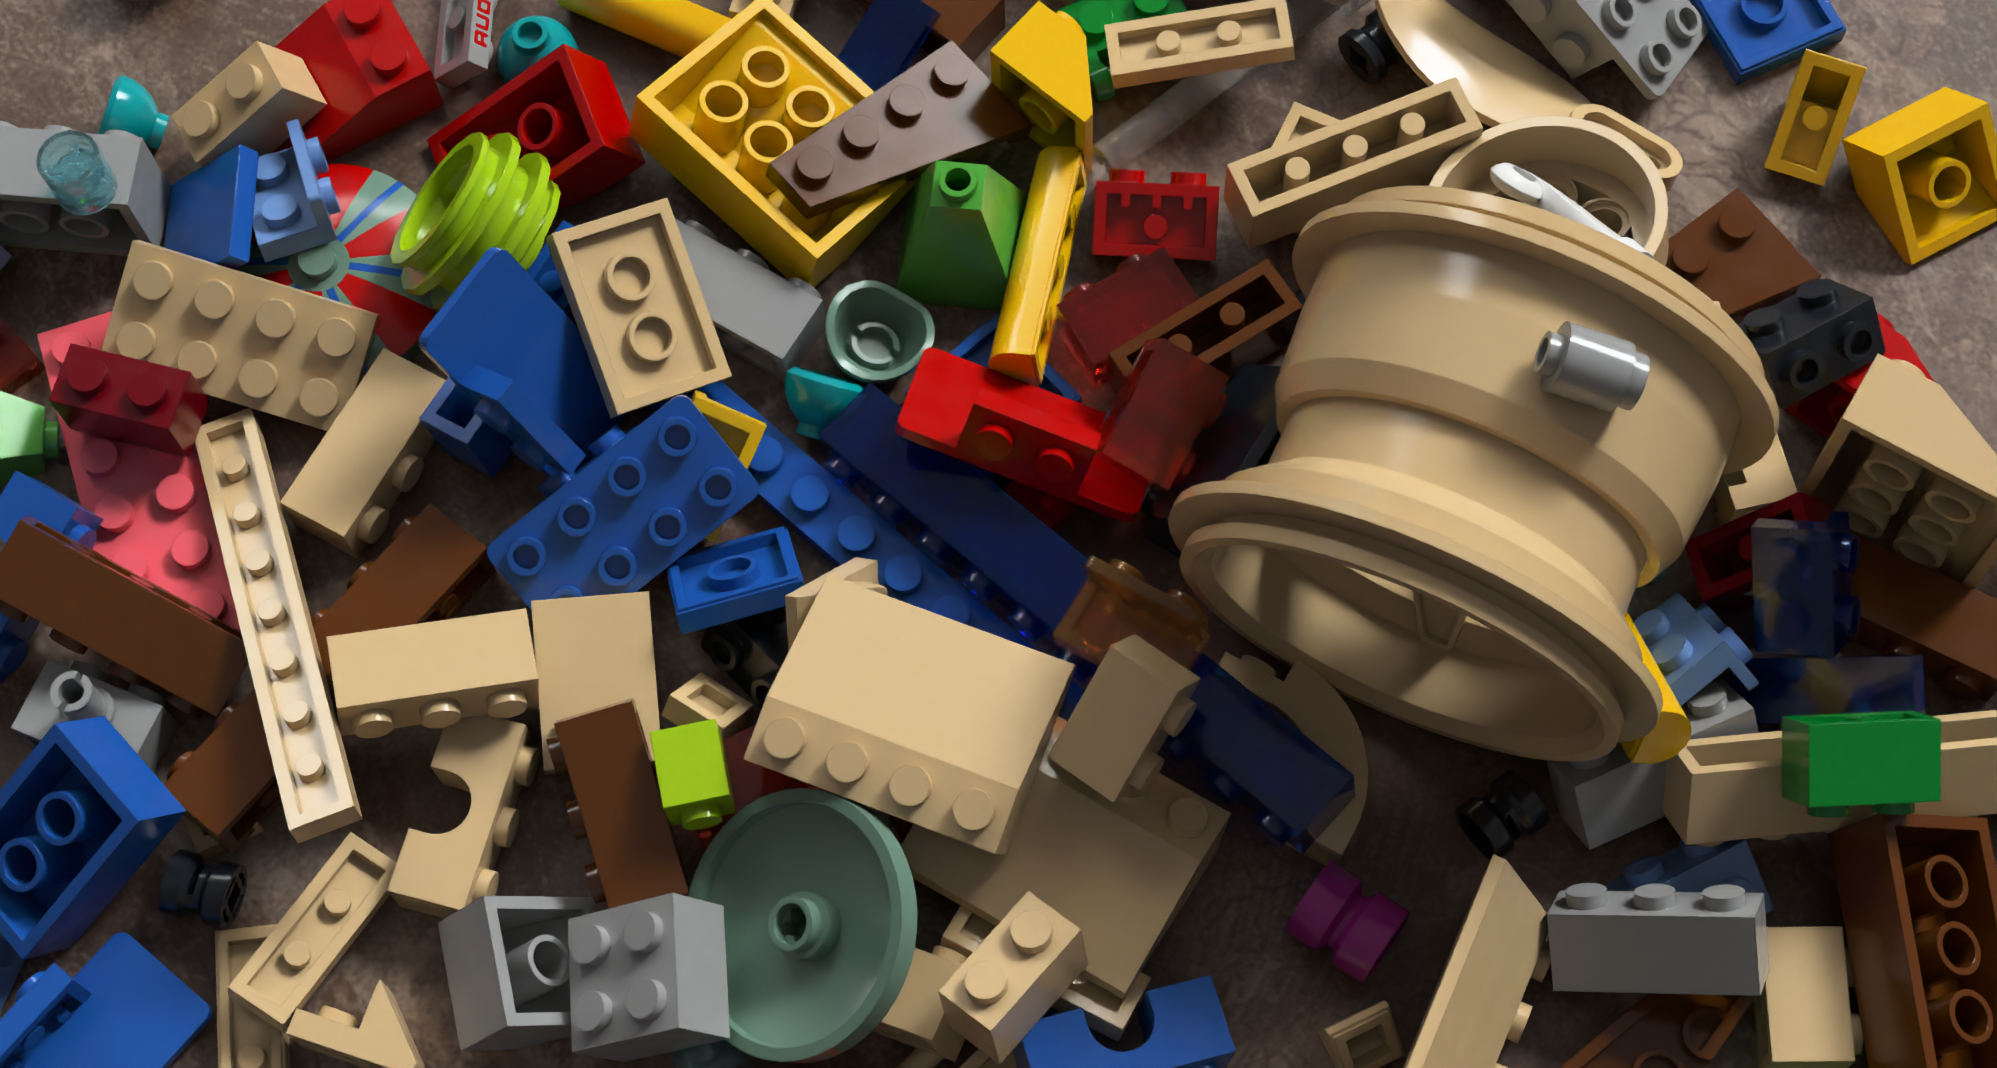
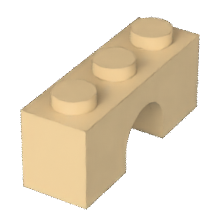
(457, 867)

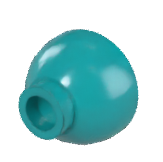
(528, 42)
(134, 111)
(817, 398)

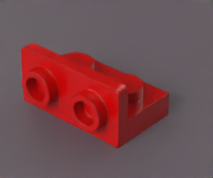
(1147, 216)

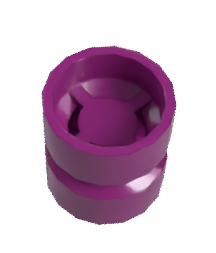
(1351, 924)

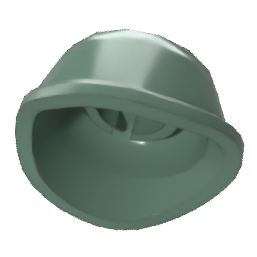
(877, 332)

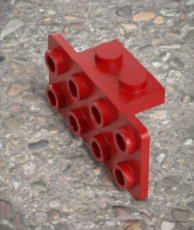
(1014, 433)

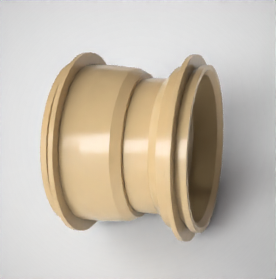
(1443, 518)

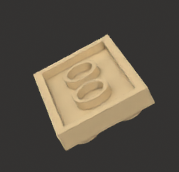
(638, 307)

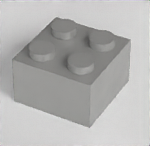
(648, 978)

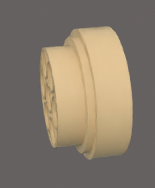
(1579, 159)

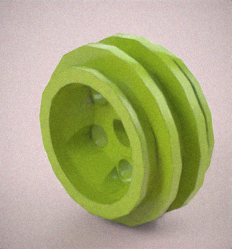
(472, 203)

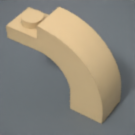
(1325, 719)

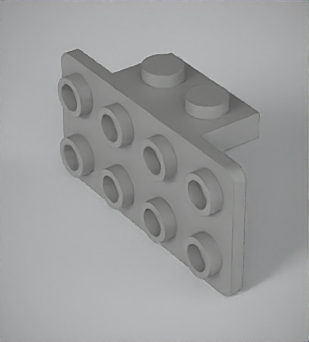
(1642, 36)

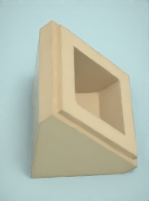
(1363, 1038)

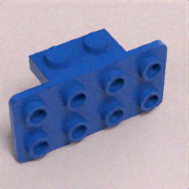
(520, 364)
(625, 509)
(110, 1015)

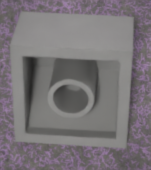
(510, 969)

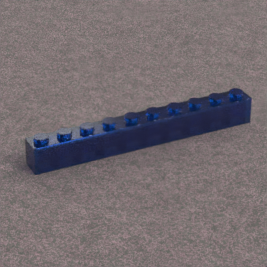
(1037, 575)

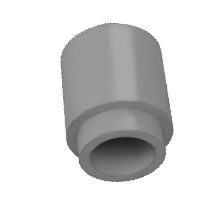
(1591, 367)

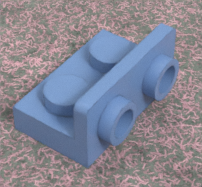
(292, 200)

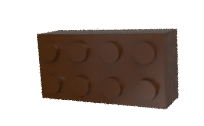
(1921, 937)

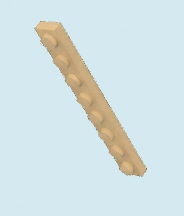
(276, 628)

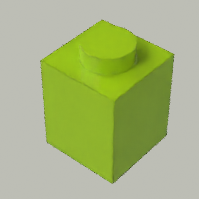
(693, 774)

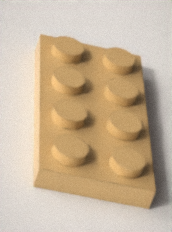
(241, 334)

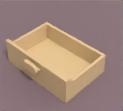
(594, 656)

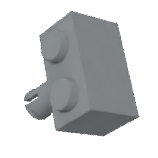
(83, 693)

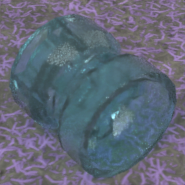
(76, 172)

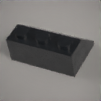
(1236, 441)

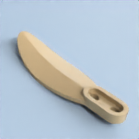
(1501, 78)

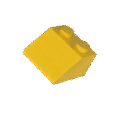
(1047, 78)
(1928, 172)

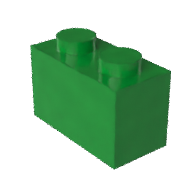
(1861, 760)

